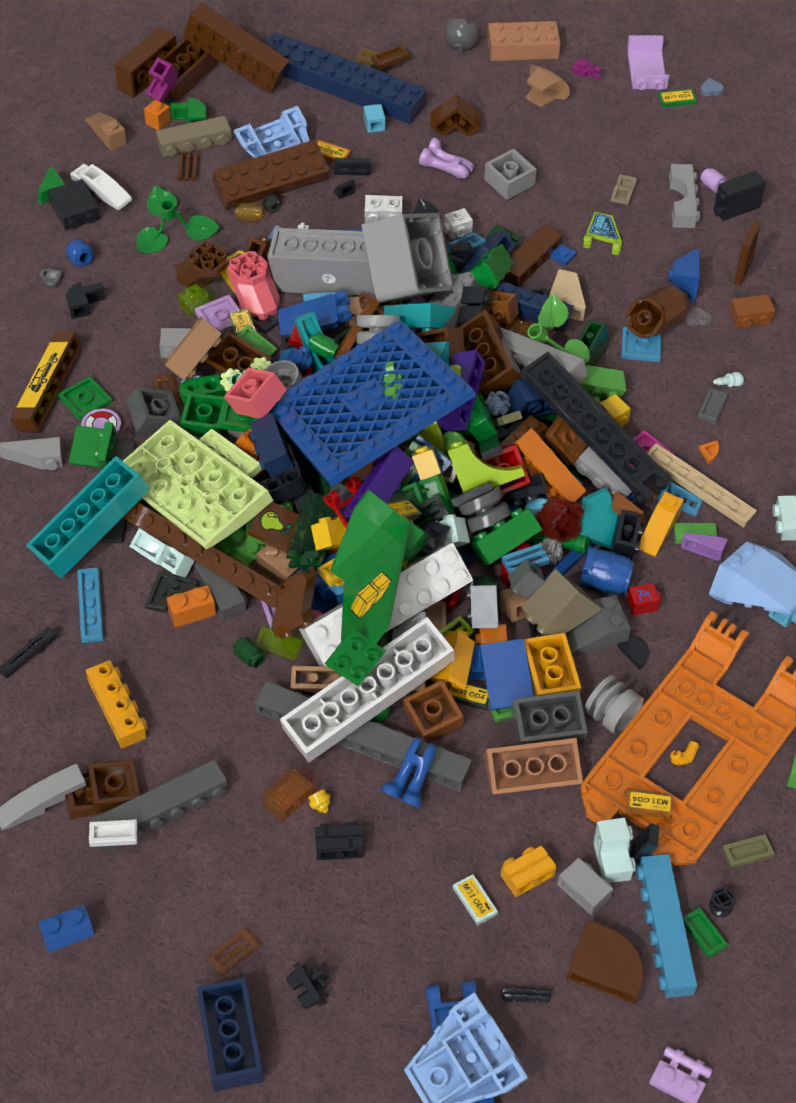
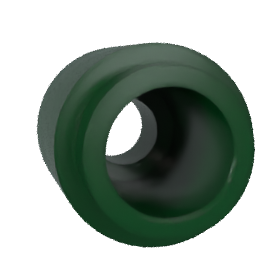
(249, 652)

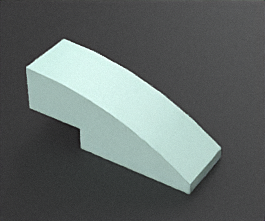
(161, 553)

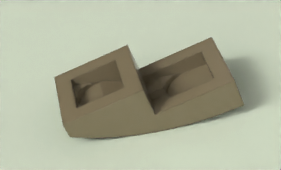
(623, 190)

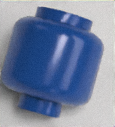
(79, 252)

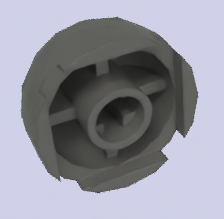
(461, 34)

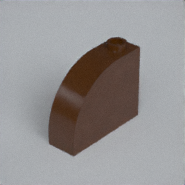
(607, 963)

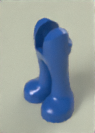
(411, 759)

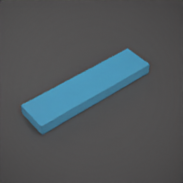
(90, 605)

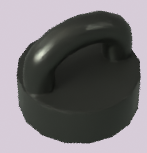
(269, 201)

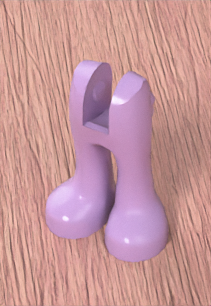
(439, 159)

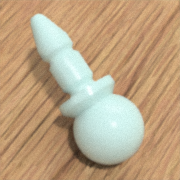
(730, 379)

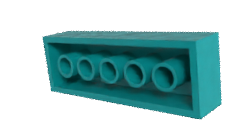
(88, 516)

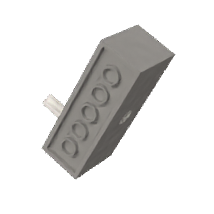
(320, 261)

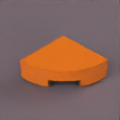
(709, 451)

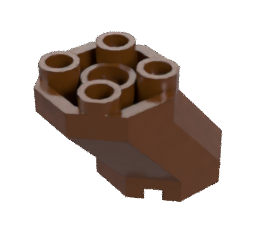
(201, 265)
(657, 311)
(294, 603)

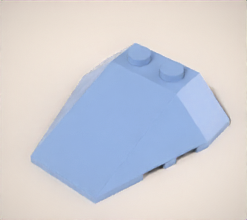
(274, 136)
(756, 578)
(465, 1058)

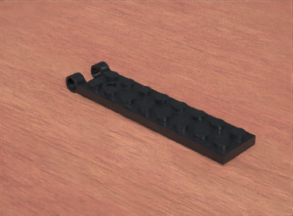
(595, 426)

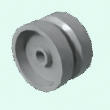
(375, 323)

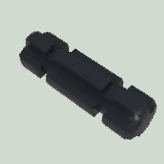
(526, 994)

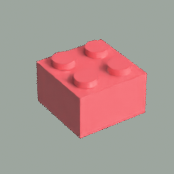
(255, 393)

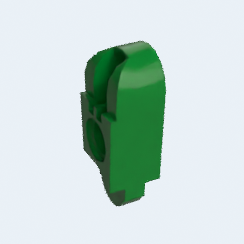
(202, 385)

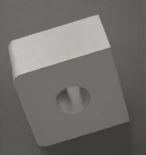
(407, 256)

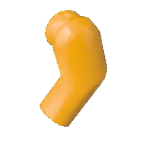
(681, 758)

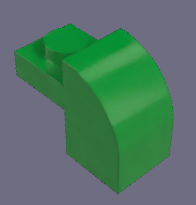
(191, 111)

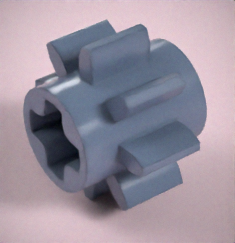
(497, 403)

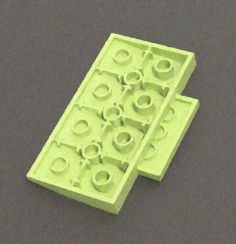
(199, 483)

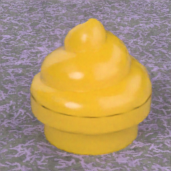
(320, 801)

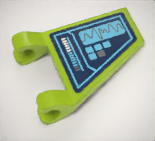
(604, 229)

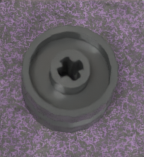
(485, 512)

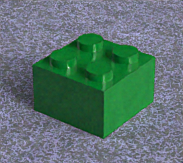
(202, 414)

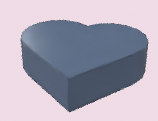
(711, 87)

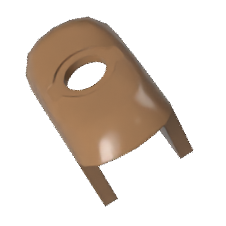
(546, 86)

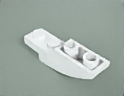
(102, 185)

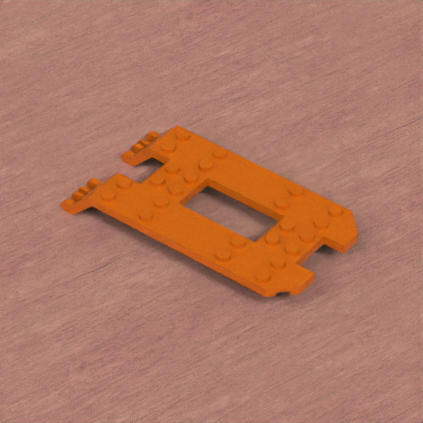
(686, 694)

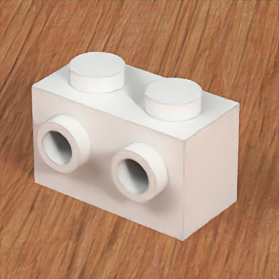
(382, 207)

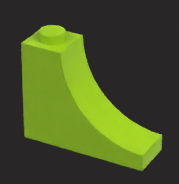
(474, 471)

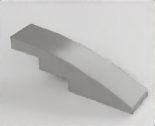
(40, 796)

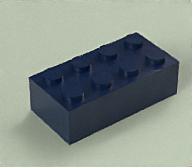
(229, 1034)

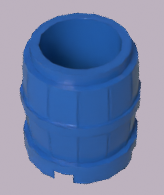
(606, 571)

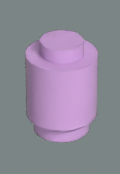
(712, 178)

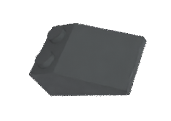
(601, 630)

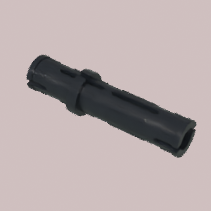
(26, 653)

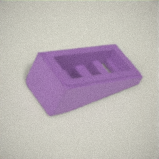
(705, 545)

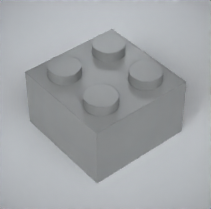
(510, 174)

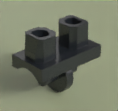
(302, 976)

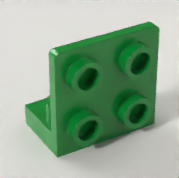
(93, 446)

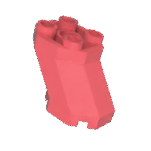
(254, 285)

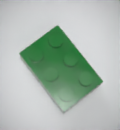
(504, 536)

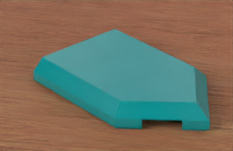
(599, 519)

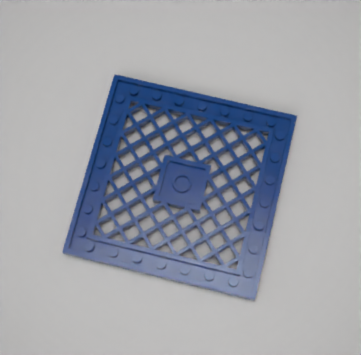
(368, 401)

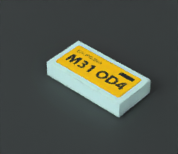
(475, 899)

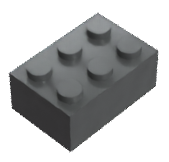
(549, 718)

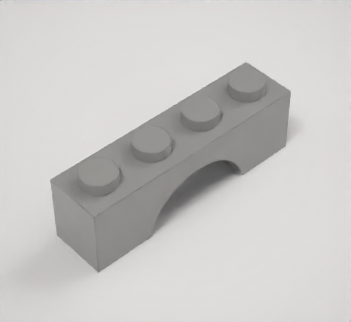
(684, 211)

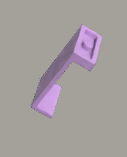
(646, 62)

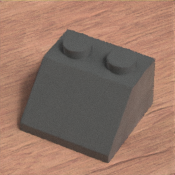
(152, 409)

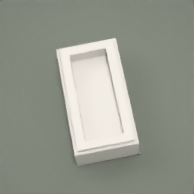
(113, 833)

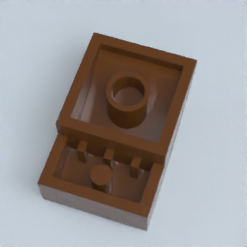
(105, 788)

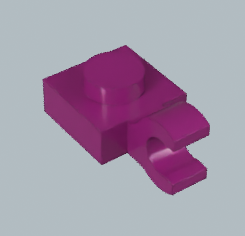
(585, 68)

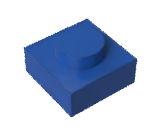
(563, 254)

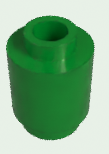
(322, 345)

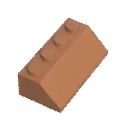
(533, 766)

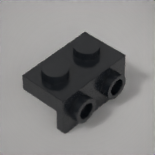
(528, 492)

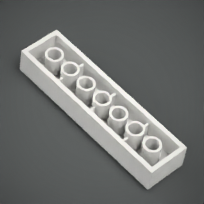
(418, 588)
(346, 707)

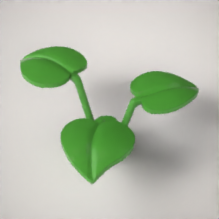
(554, 314)

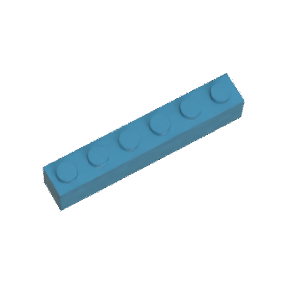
(667, 926)

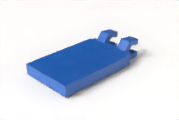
(327, 309)

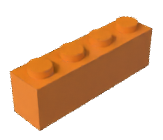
(541, 459)

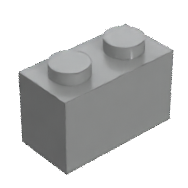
(585, 886)

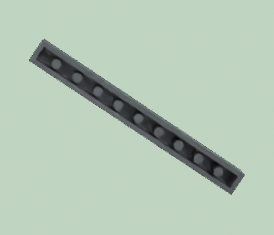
(373, 739)

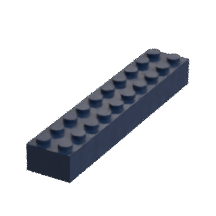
(349, 79)

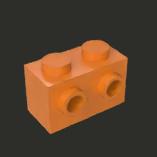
(191, 606)

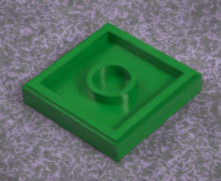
(84, 397)

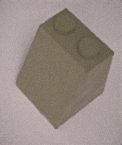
(559, 605)

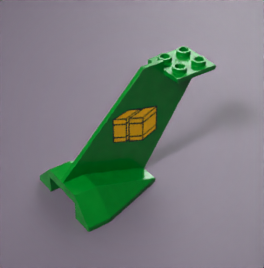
(370, 566)

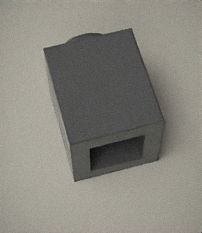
(526, 579)

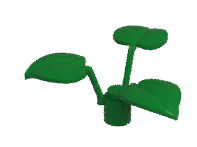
(164, 203)

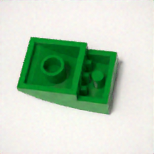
(424, 490)

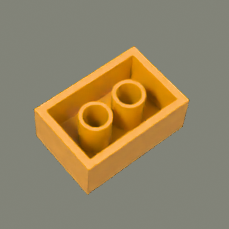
(551, 665)

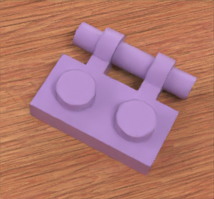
(676, 1082)

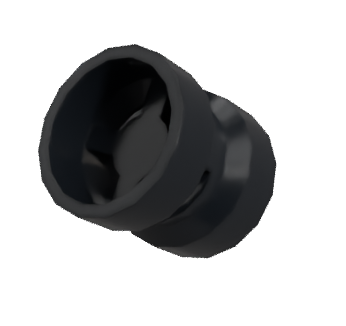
(719, 907)

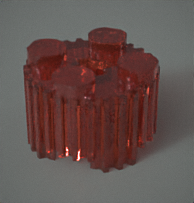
(560, 519)

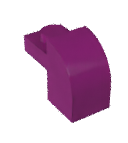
(164, 79)

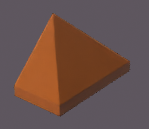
(621, 503)

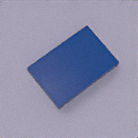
(506, 672)

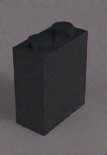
(739, 195)
(73, 204)

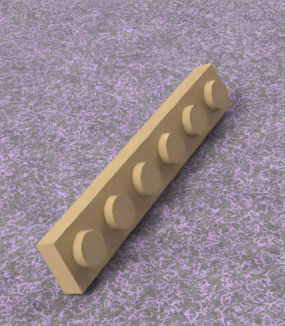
(702, 486)

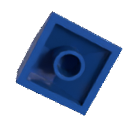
(686, 274)

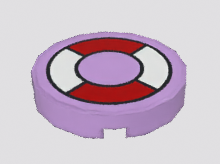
(98, 418)

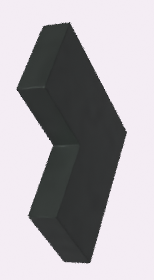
(166, 586)

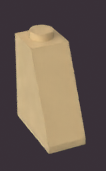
(568, 289)

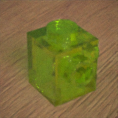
(192, 298)

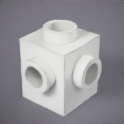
(457, 224)

